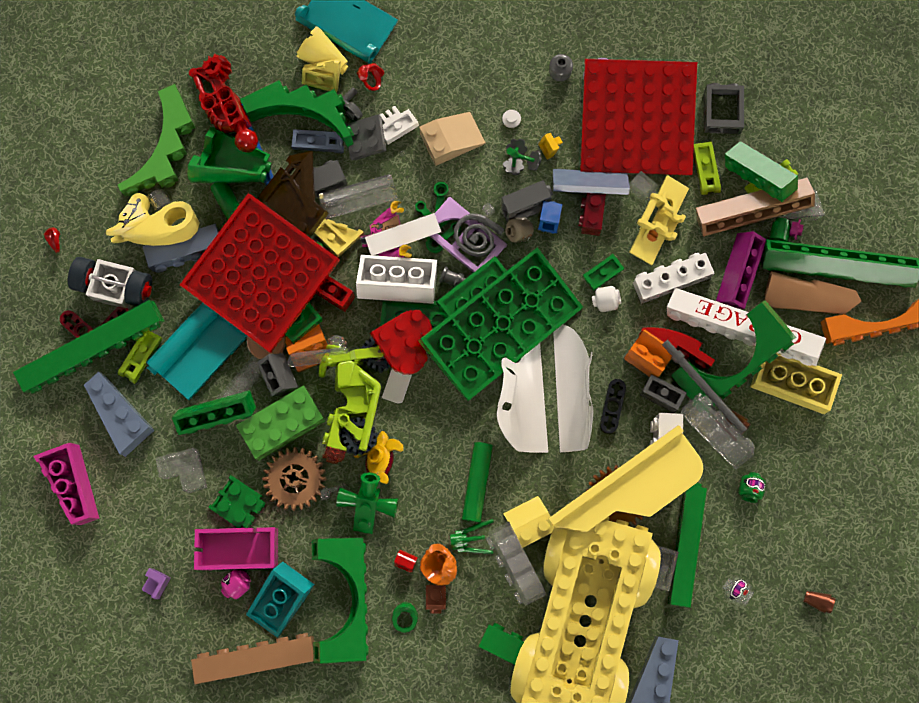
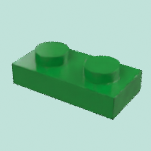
(603, 272)

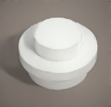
(511, 118)

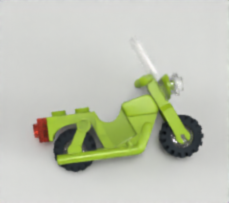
(359, 389)

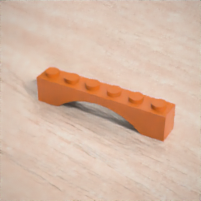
(843, 327)

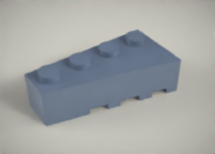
(120, 418)
(657, 674)

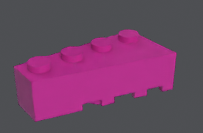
(70, 482)

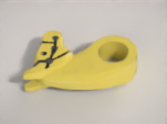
(154, 229)

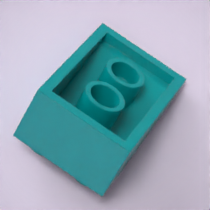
(279, 599)

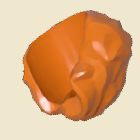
(438, 565)

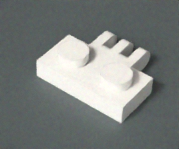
(397, 124)

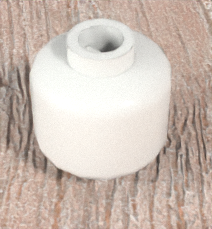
(606, 299)

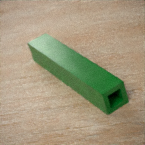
(687, 545)

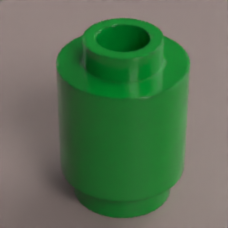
(780, 230)

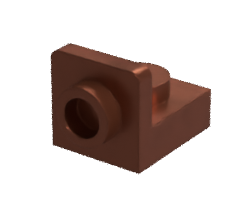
(435, 598)

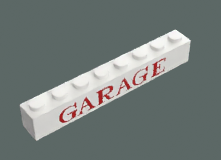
(736, 325)

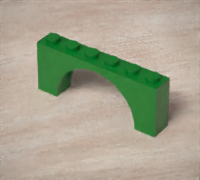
(771, 337)
(350, 641)

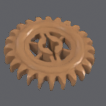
(312, 484)

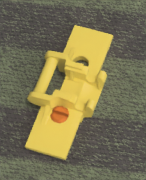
(664, 223)

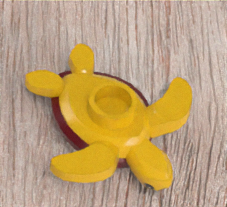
(381, 456)

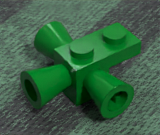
(367, 503)

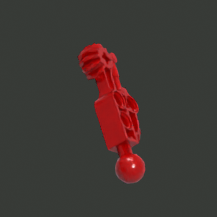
(223, 105)

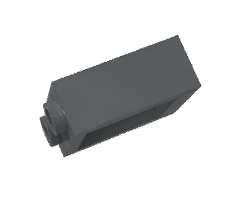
(723, 126)
(526, 201)

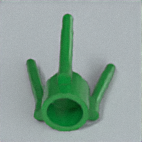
(459, 541)

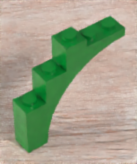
(278, 101)

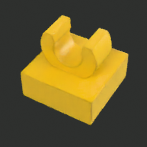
(549, 145)

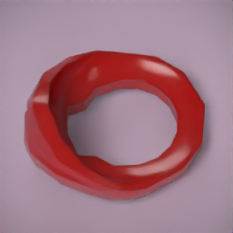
(52, 237)

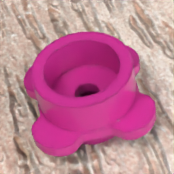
(796, 229)

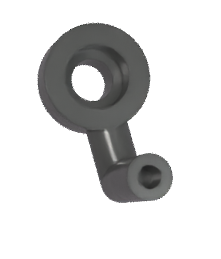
(352, 110)

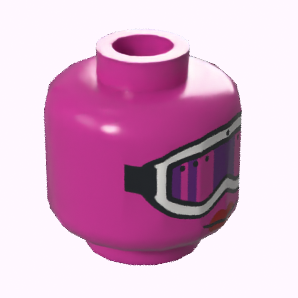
(235, 584)

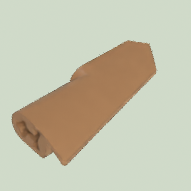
(812, 295)

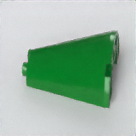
(225, 163)

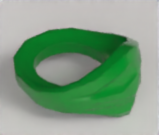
(408, 607)

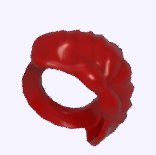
(376, 71)

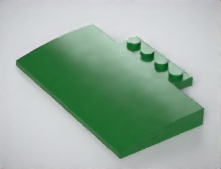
(496, 318)

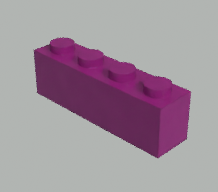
(741, 270)

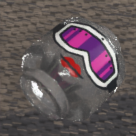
(738, 591)

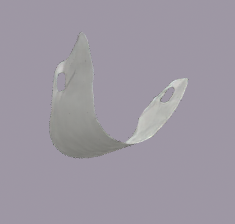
(526, 420)

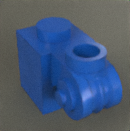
(550, 217)

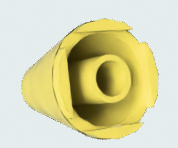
(320, 49)

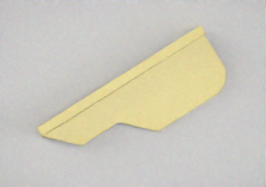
(637, 486)

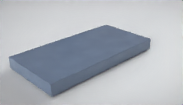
(590, 182)

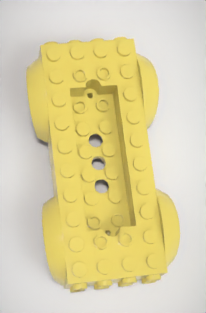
(620, 571)

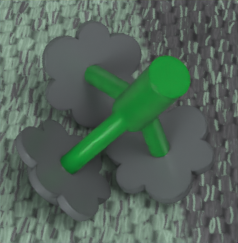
(516, 150)

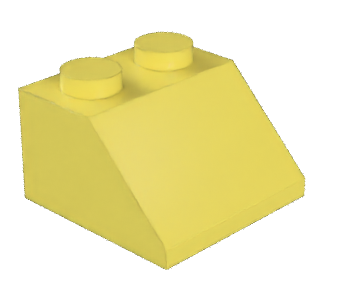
(529, 521)

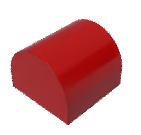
(405, 561)

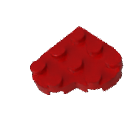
(400, 342)

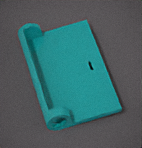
(349, 24)

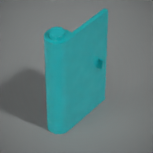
(196, 350)

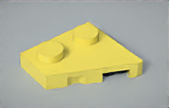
(322, 75)
(337, 236)

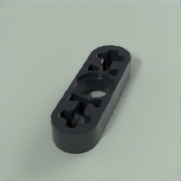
(615, 421)

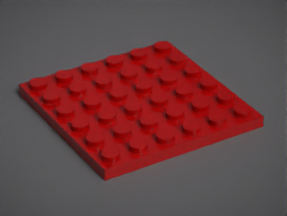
(638, 116)
(259, 272)

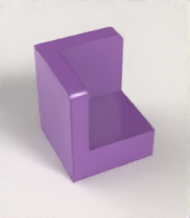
(155, 583)

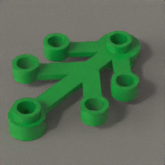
(439, 202)

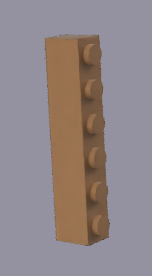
(752, 208)
(254, 659)

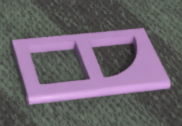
(453, 211)

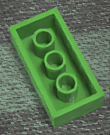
(280, 423)

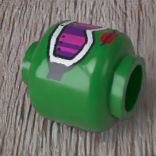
(752, 487)

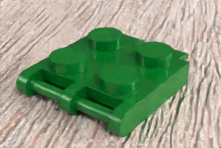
(238, 503)

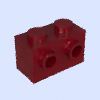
(593, 213)

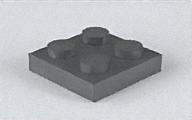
(367, 137)

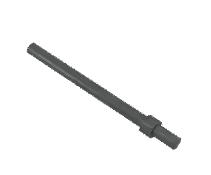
(678, 356)

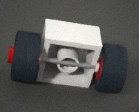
(109, 282)

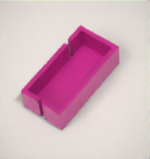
(236, 548)

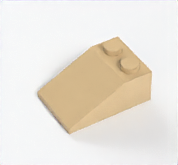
(451, 137)

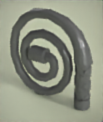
(473, 239)

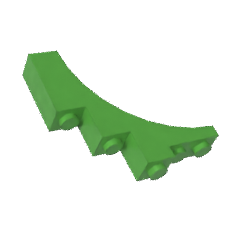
(169, 148)

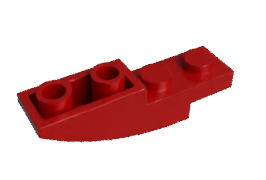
(684, 343)

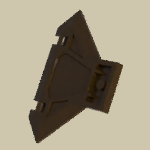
(295, 194)

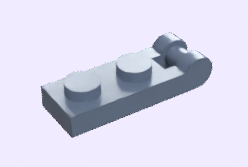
(317, 141)

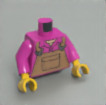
(385, 221)

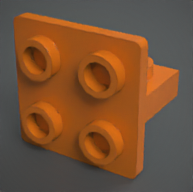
(312, 341)
(648, 355)

